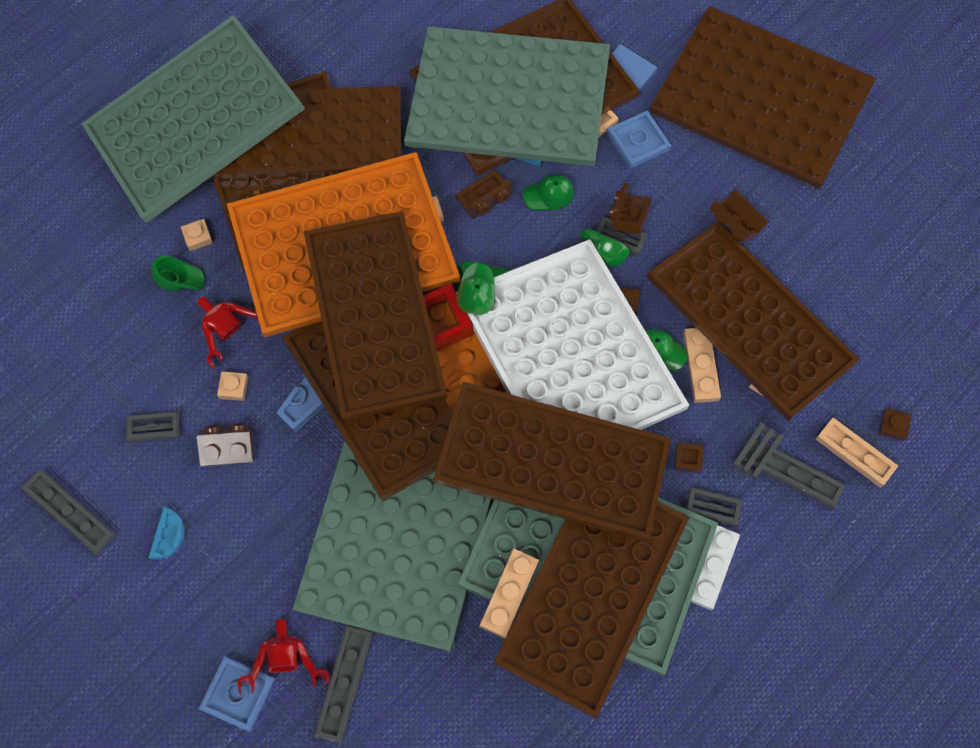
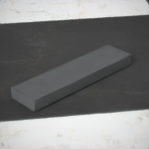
(798, 475)
(68, 512)
(343, 684)

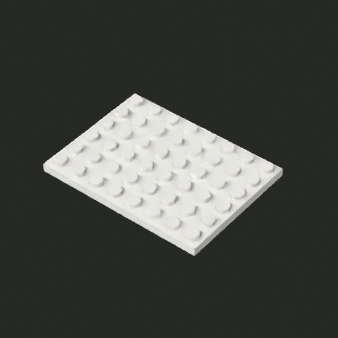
(575, 343)

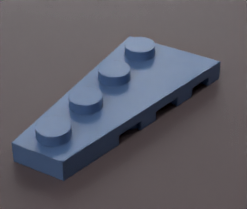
(300, 406)

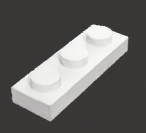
(715, 568)

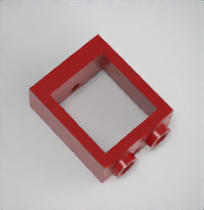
(457, 333)

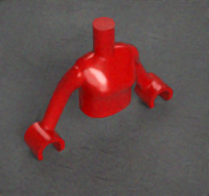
(222, 322)
(282, 657)

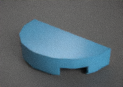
(168, 535)

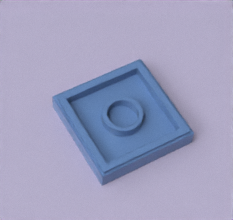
(635, 66)
(638, 139)
(227, 704)

